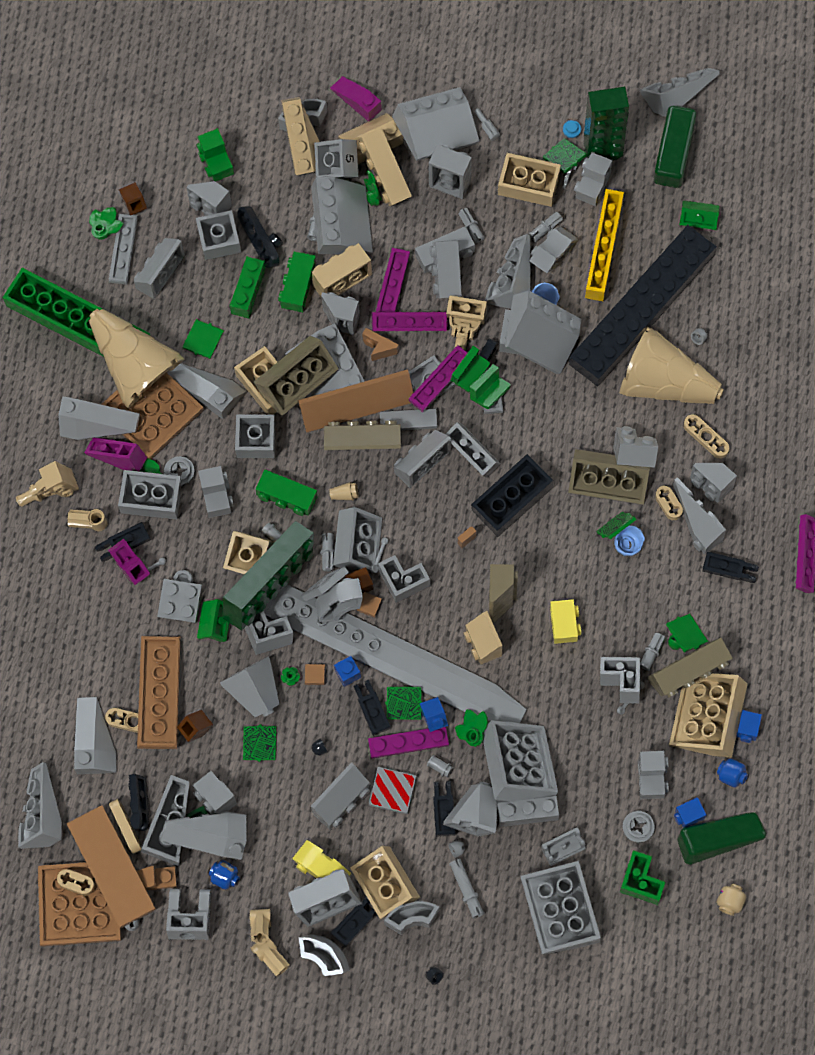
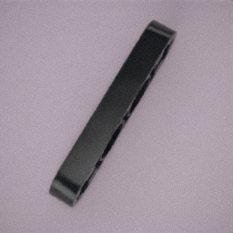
(266, 253)

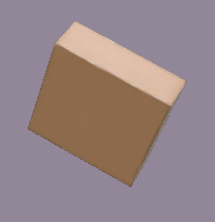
(466, 537)
(370, 604)
(314, 674)

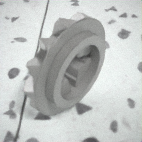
(185, 464)
(641, 818)

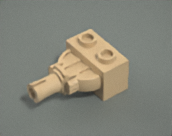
(465, 317)
(55, 480)

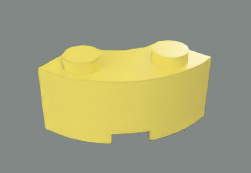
(313, 860)

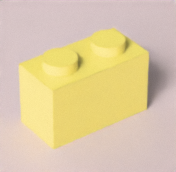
(564, 621)

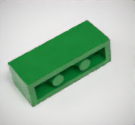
(297, 281)
(247, 287)
(286, 493)

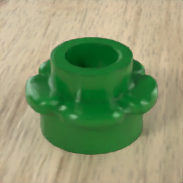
(285, 676)

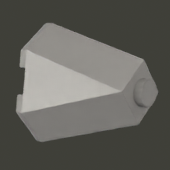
(254, 688)
(475, 811)

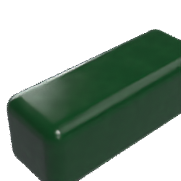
(675, 146)
(719, 836)

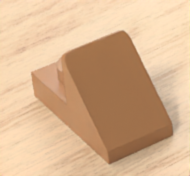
(383, 346)
(158, 878)

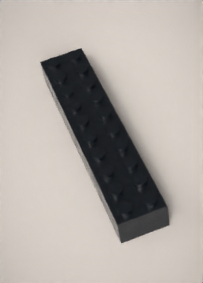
(642, 305)

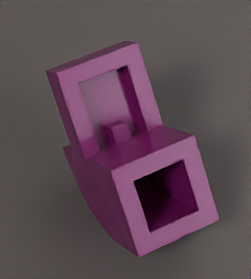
(128, 562)

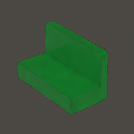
(699, 215)
(469, 369)
(488, 388)
(212, 622)

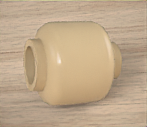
(731, 899)

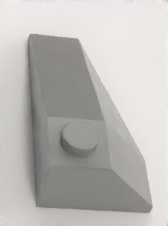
(678, 92)
(513, 276)
(211, 390)
(88, 420)
(703, 526)
(93, 745)
(42, 819)
(215, 834)

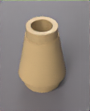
(344, 492)

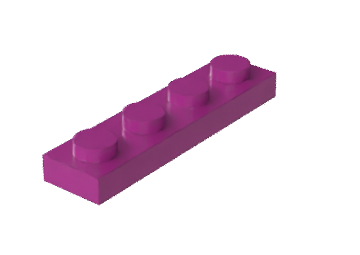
(393, 280)
(409, 321)
(437, 380)
(806, 555)
(407, 742)

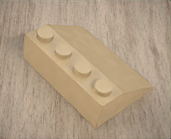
(709, 715)

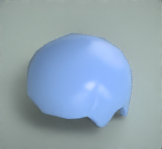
(547, 292)
(630, 534)

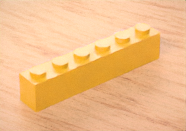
(604, 245)

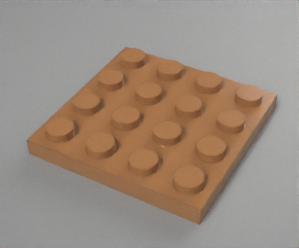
(163, 414)
(72, 917)

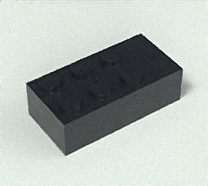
(512, 495)

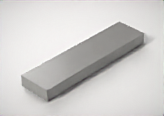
(123, 250)

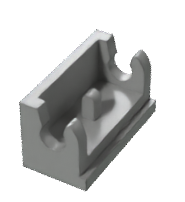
(563, 846)

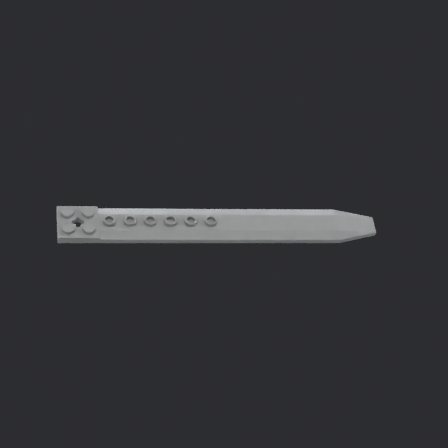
(396, 658)

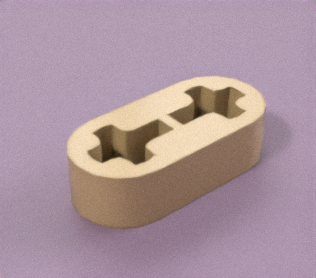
(672, 500)
(77, 877)

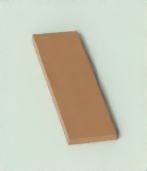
(356, 400)
(158, 692)
(111, 866)

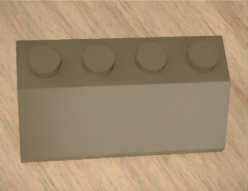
(296, 375)
(362, 436)
(602, 477)
(501, 589)
(690, 667)

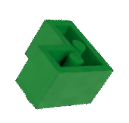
(213, 153)
(637, 883)

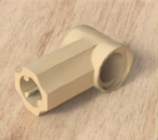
(85, 519)
(260, 925)
(271, 957)

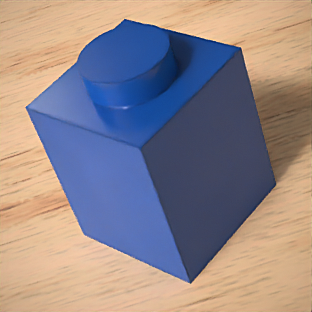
(347, 671)
(433, 714)
(748, 726)
(689, 813)

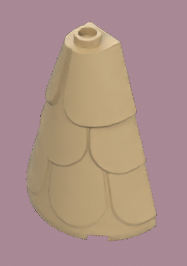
(131, 355)
(667, 373)

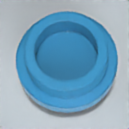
(571, 129)

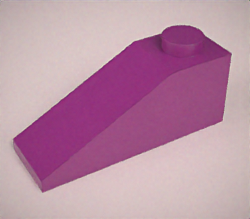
(357, 97)
(117, 453)

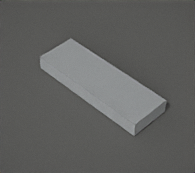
(411, 418)

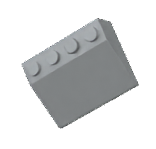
(436, 120)
(340, 215)
(541, 331)
(348, 372)
(518, 761)
(560, 908)

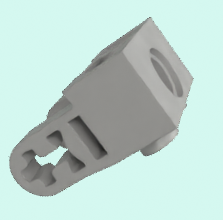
(188, 925)

